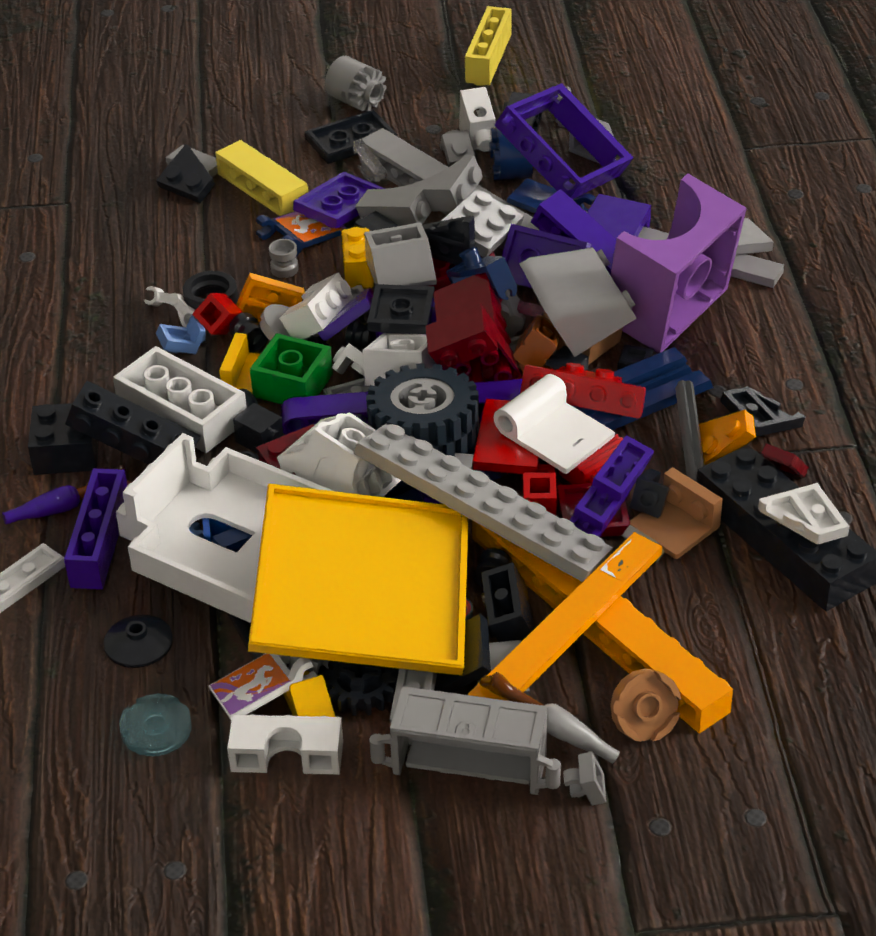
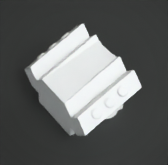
(327, 458)

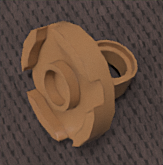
(645, 705)

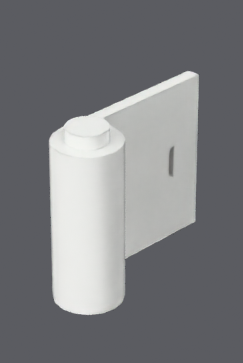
(550, 426)

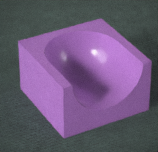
(686, 272)

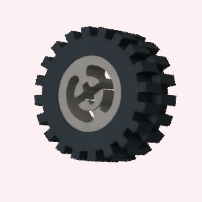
(428, 406)

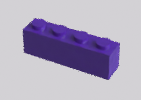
(566, 218)
(95, 530)

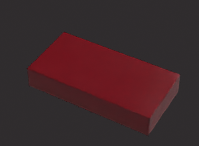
(785, 460)

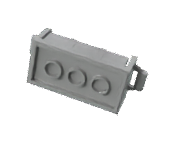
(469, 738)

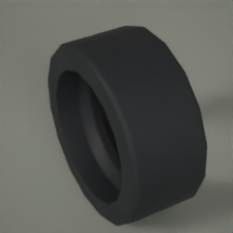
(208, 282)

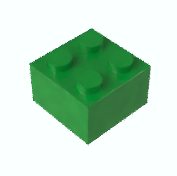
(290, 369)

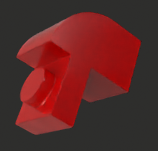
(541, 487)

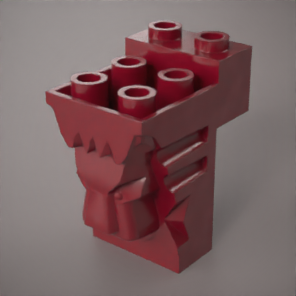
(471, 332)

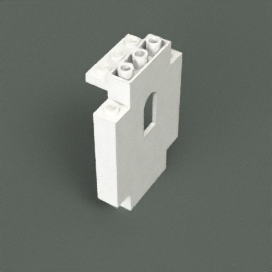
(175, 495)

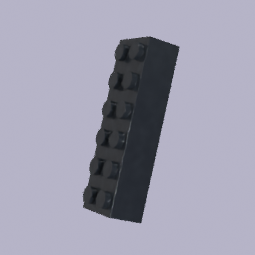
(824, 571)

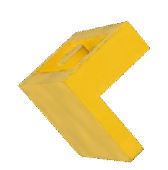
(237, 363)

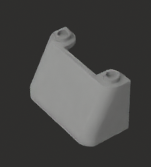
(579, 296)

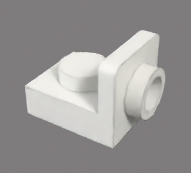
(345, 356)

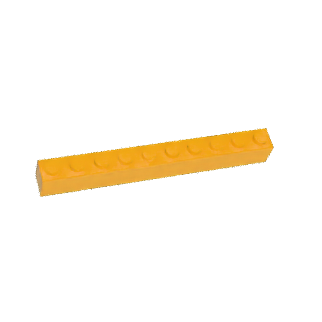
(627, 637)

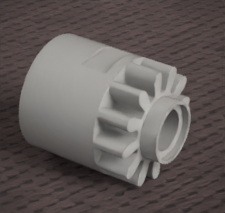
(355, 83)

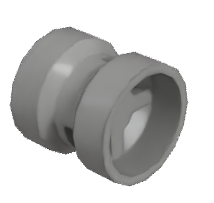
(283, 256)

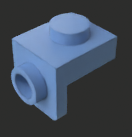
(182, 339)

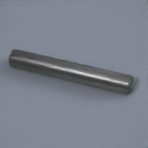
(689, 428)

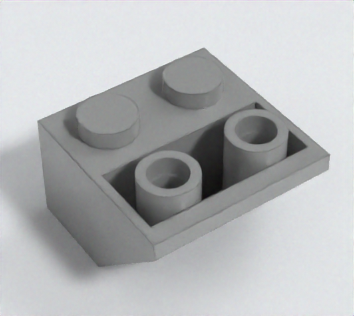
(400, 256)

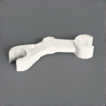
(174, 299)

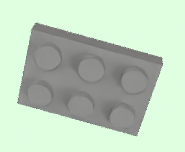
(491, 220)

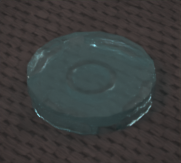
(155, 725)

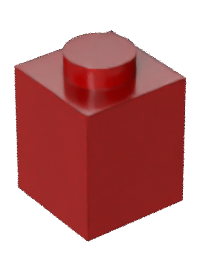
(217, 313)

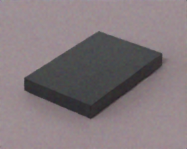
(336, 139)

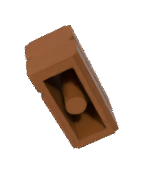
(536, 343)

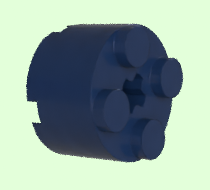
(508, 161)

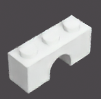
(318, 307)
(259, 737)

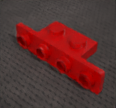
(592, 389)

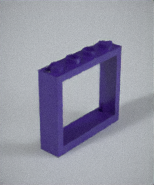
(580, 124)

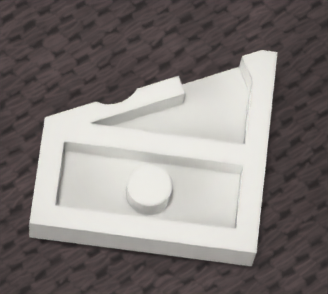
(806, 513)

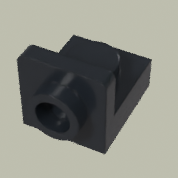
(649, 494)

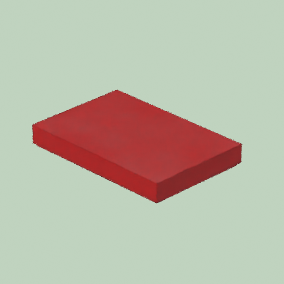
(498, 452)

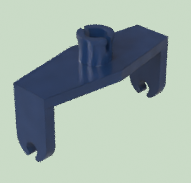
(494, 267)

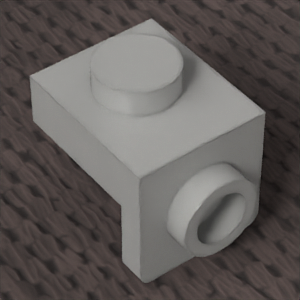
(456, 145)

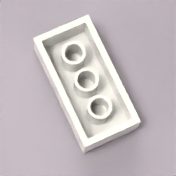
(182, 395)

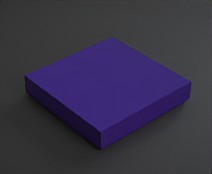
(348, 314)

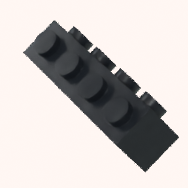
(126, 432)

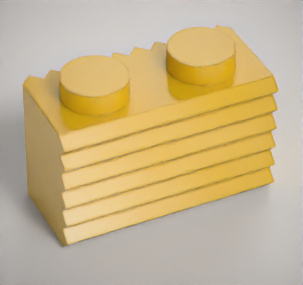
(354, 258)

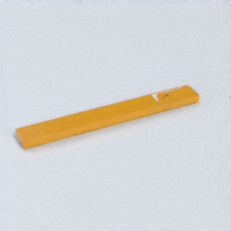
(574, 614)

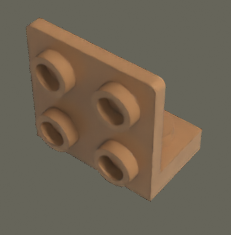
(687, 517)

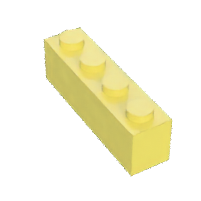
(488, 46)
(260, 177)

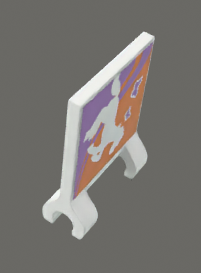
(258, 683)

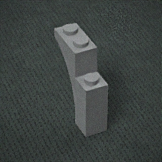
(417, 200)

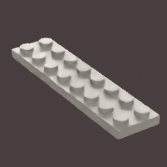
(484, 501)

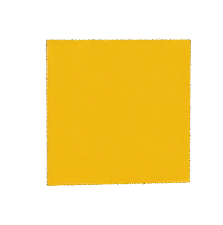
(361, 580)

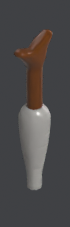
(559, 721)

